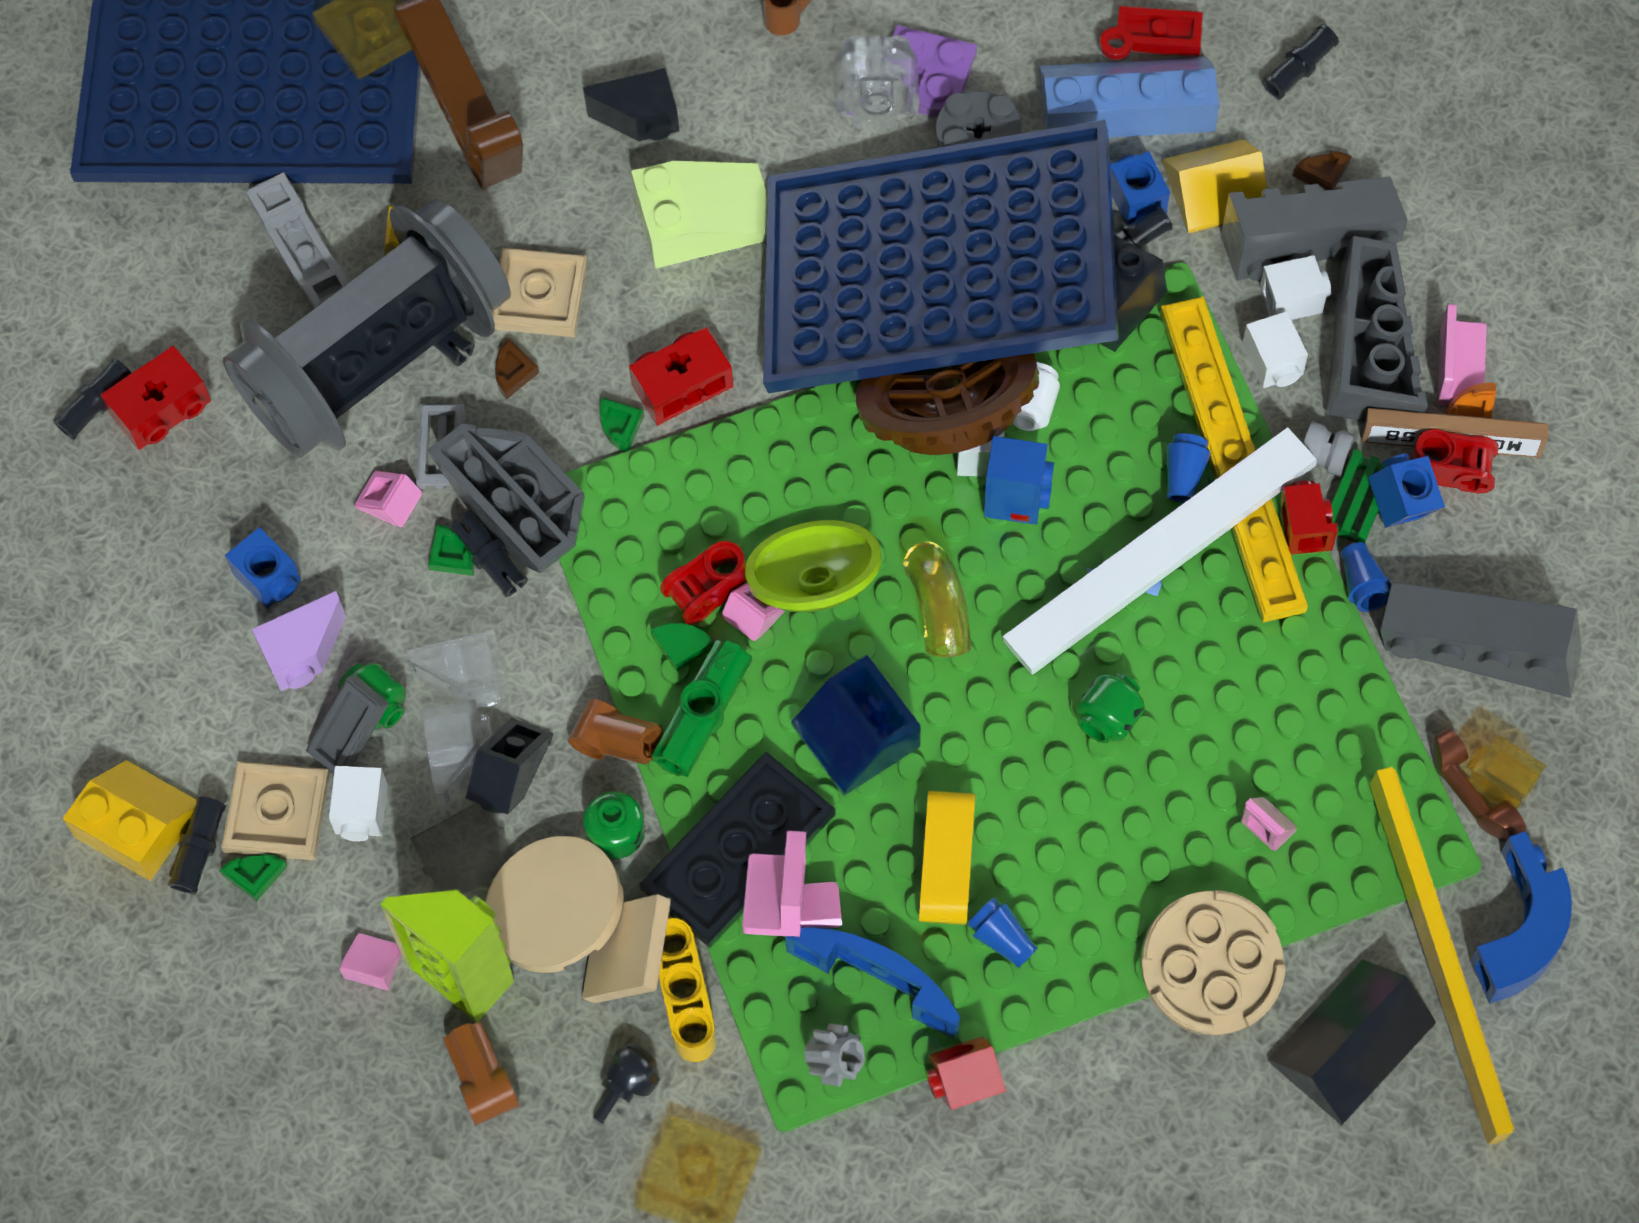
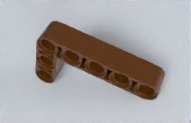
(485, 138)

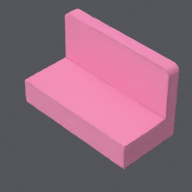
(1460, 355)
(776, 890)

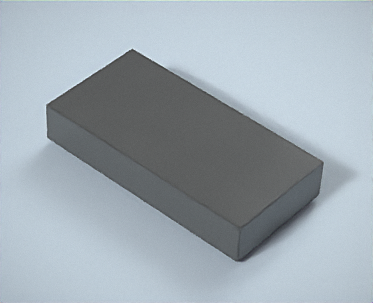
(347, 725)

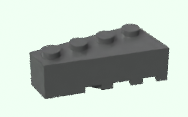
(1308, 223)
(1372, 335)
(1485, 635)

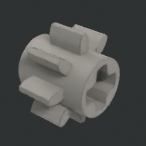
(834, 1054)

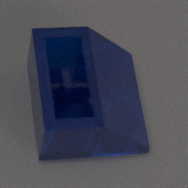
(857, 725)

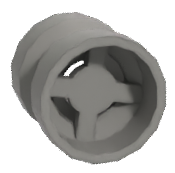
(1329, 447)

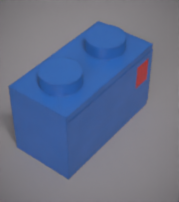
(1017, 480)

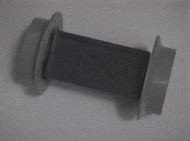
(369, 328)

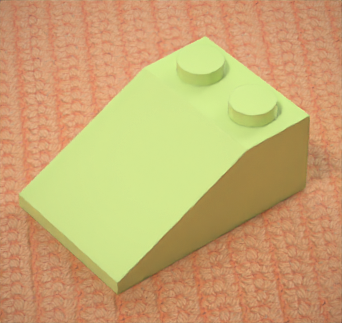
(700, 208)

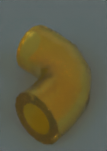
(940, 600)

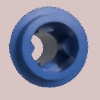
(1185, 465)
(1365, 580)
(1002, 932)

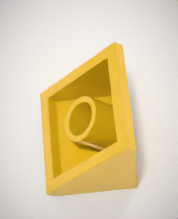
(1207, 176)

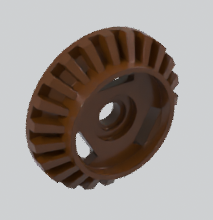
(948, 405)

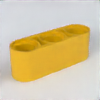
(947, 857)
(692, 1010)

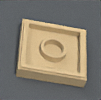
(543, 292)
(276, 810)
(632, 954)

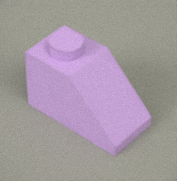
(301, 641)

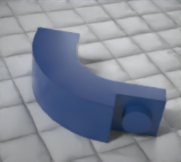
(1522, 957)

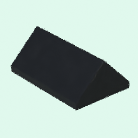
(1354, 1039)

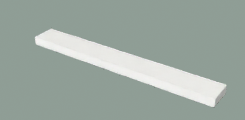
(1159, 551)

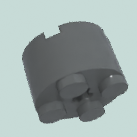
(976, 118)

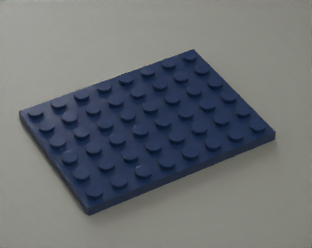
(236, 98)
(940, 258)

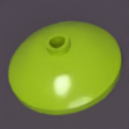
(813, 565)

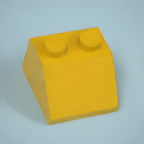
(131, 817)

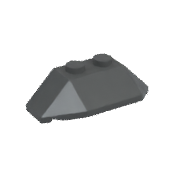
(513, 491)

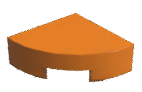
(1474, 401)

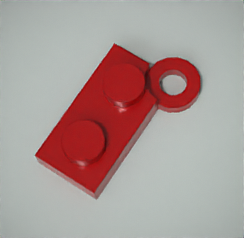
(1154, 32)

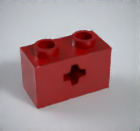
(681, 375)
(135, 398)

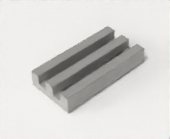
(442, 410)

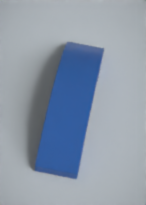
(823, 946)

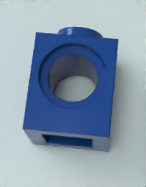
(1137, 202)
(1394, 501)
(257, 553)

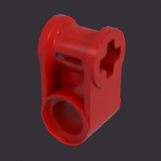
(1459, 459)
(699, 587)

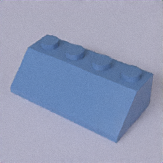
(1133, 96)

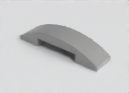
(297, 239)

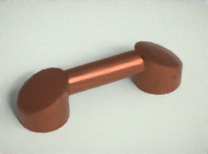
(1499, 821)

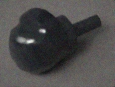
(627, 1074)

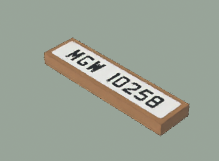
(1405, 427)

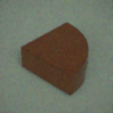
(1322, 169)
(513, 369)

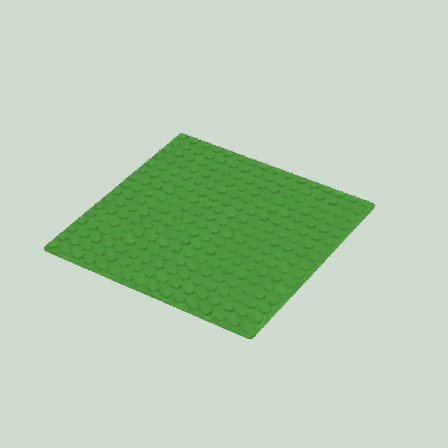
(1064, 826)

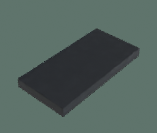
(710, 864)

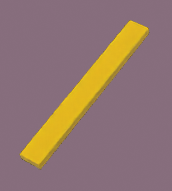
(1229, 441)
(1441, 957)

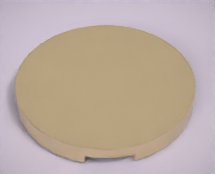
(555, 903)
(1212, 962)

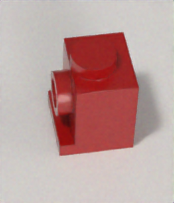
(1307, 518)

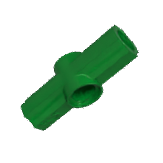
(689, 730)

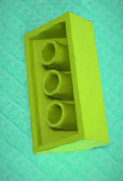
(452, 947)

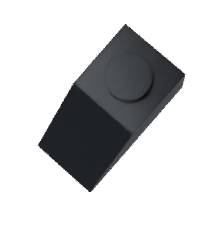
(635, 105)
(507, 766)

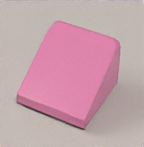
(389, 497)
(749, 613)
(1267, 822)
(821, 906)
(371, 961)

